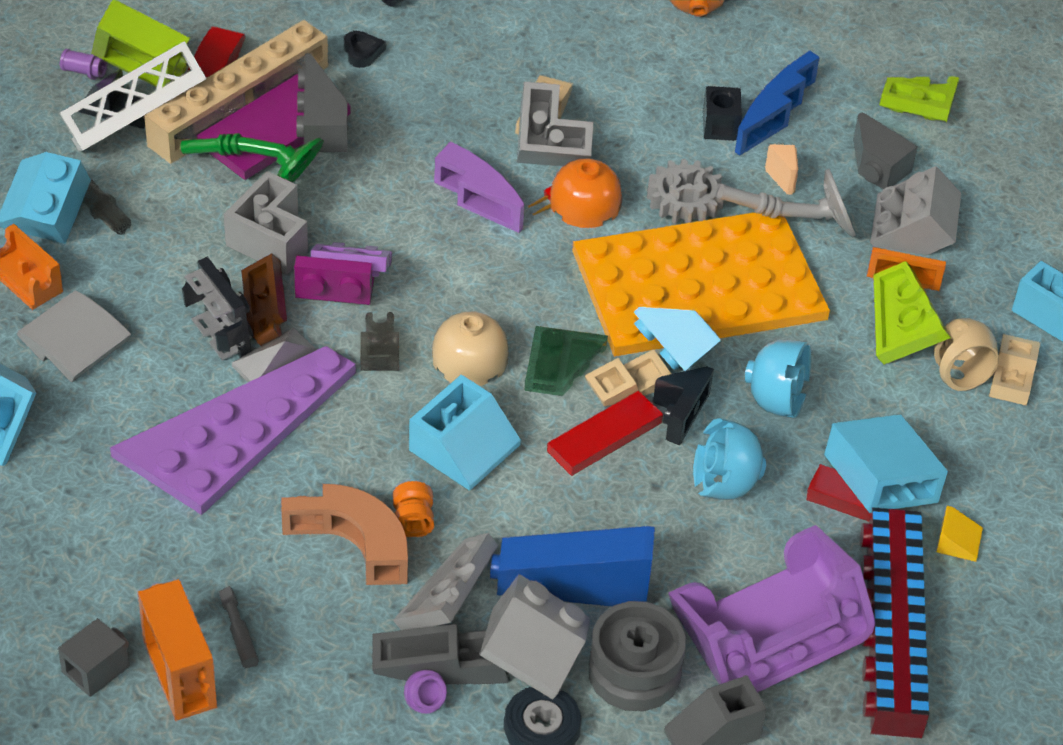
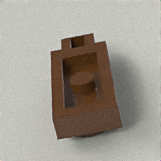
(265, 298)

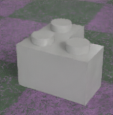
(543, 136)
(268, 222)

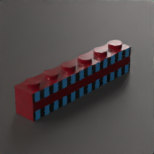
(898, 642)

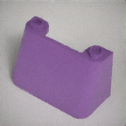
(784, 620)

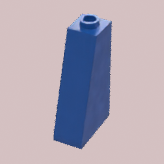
(581, 566)

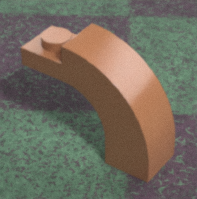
(357, 518)

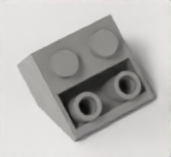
(917, 214)

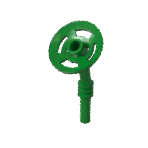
(292, 161)

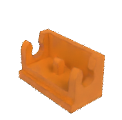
(28, 269)

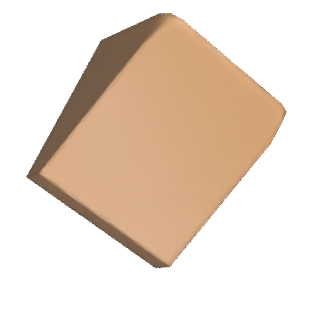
(783, 166)

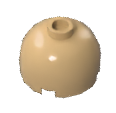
(471, 347)

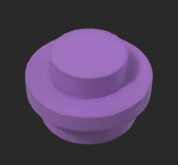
(425, 691)

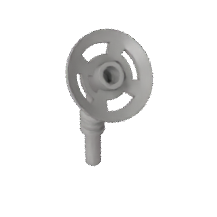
(771, 206)

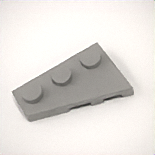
(449, 586)

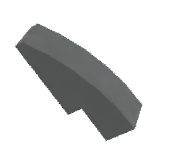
(436, 649)

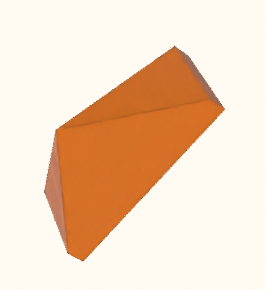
(928, 270)

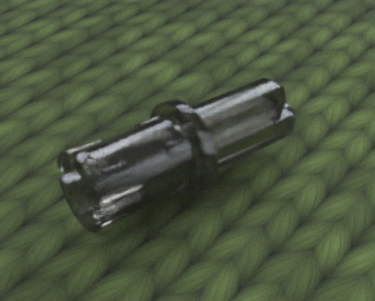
(105, 208)

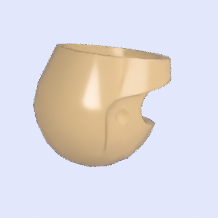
(973, 344)

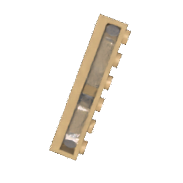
(232, 88)

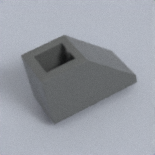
(720, 716)

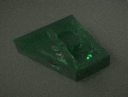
(559, 358)

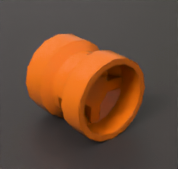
(413, 508)

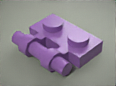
(379, 258)

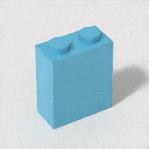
(885, 463)

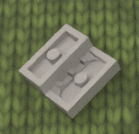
(74, 335)

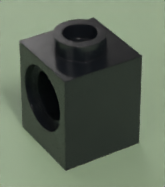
(722, 113)

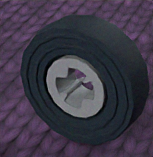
(532, 704)

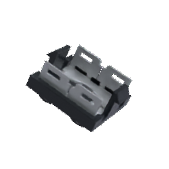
(223, 312)

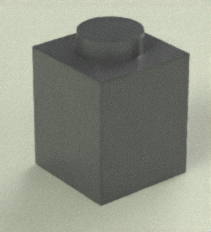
(94, 656)

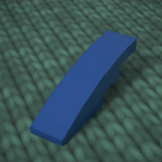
(773, 105)

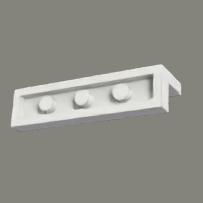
(139, 108)

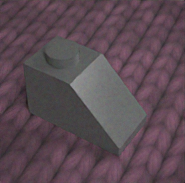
(881, 153)

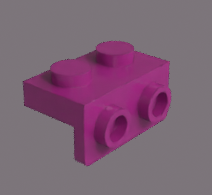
(333, 280)

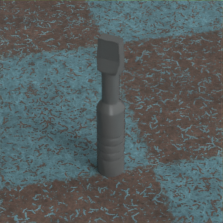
(239, 629)

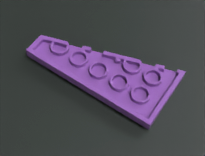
(221, 440)

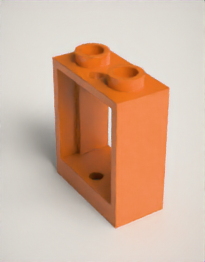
(177, 649)

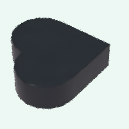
(363, 48)

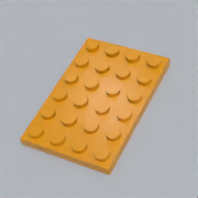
(732, 270)

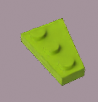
(903, 315)

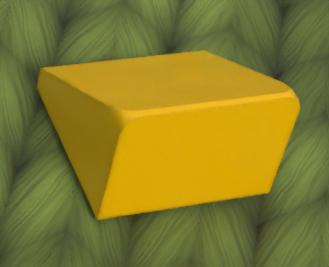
(959, 535)

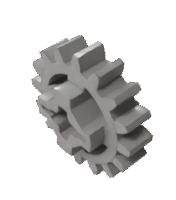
(685, 191)

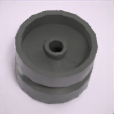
(636, 656)

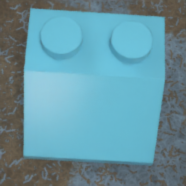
(45, 196)

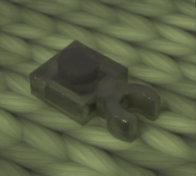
(379, 345)

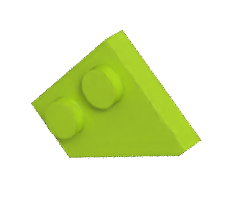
(919, 96)

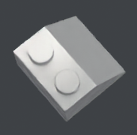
(535, 635)

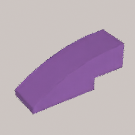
(479, 186)

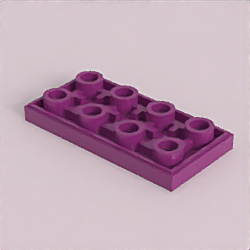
(267, 119)

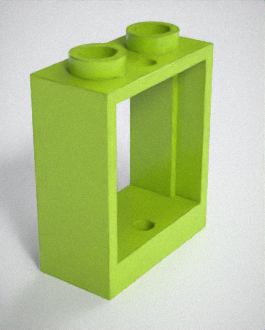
(132, 39)

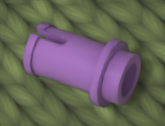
(83, 64)

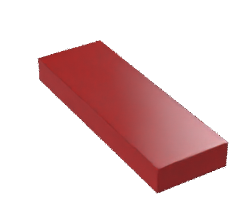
(604, 433)

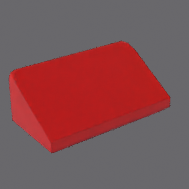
(831, 491)

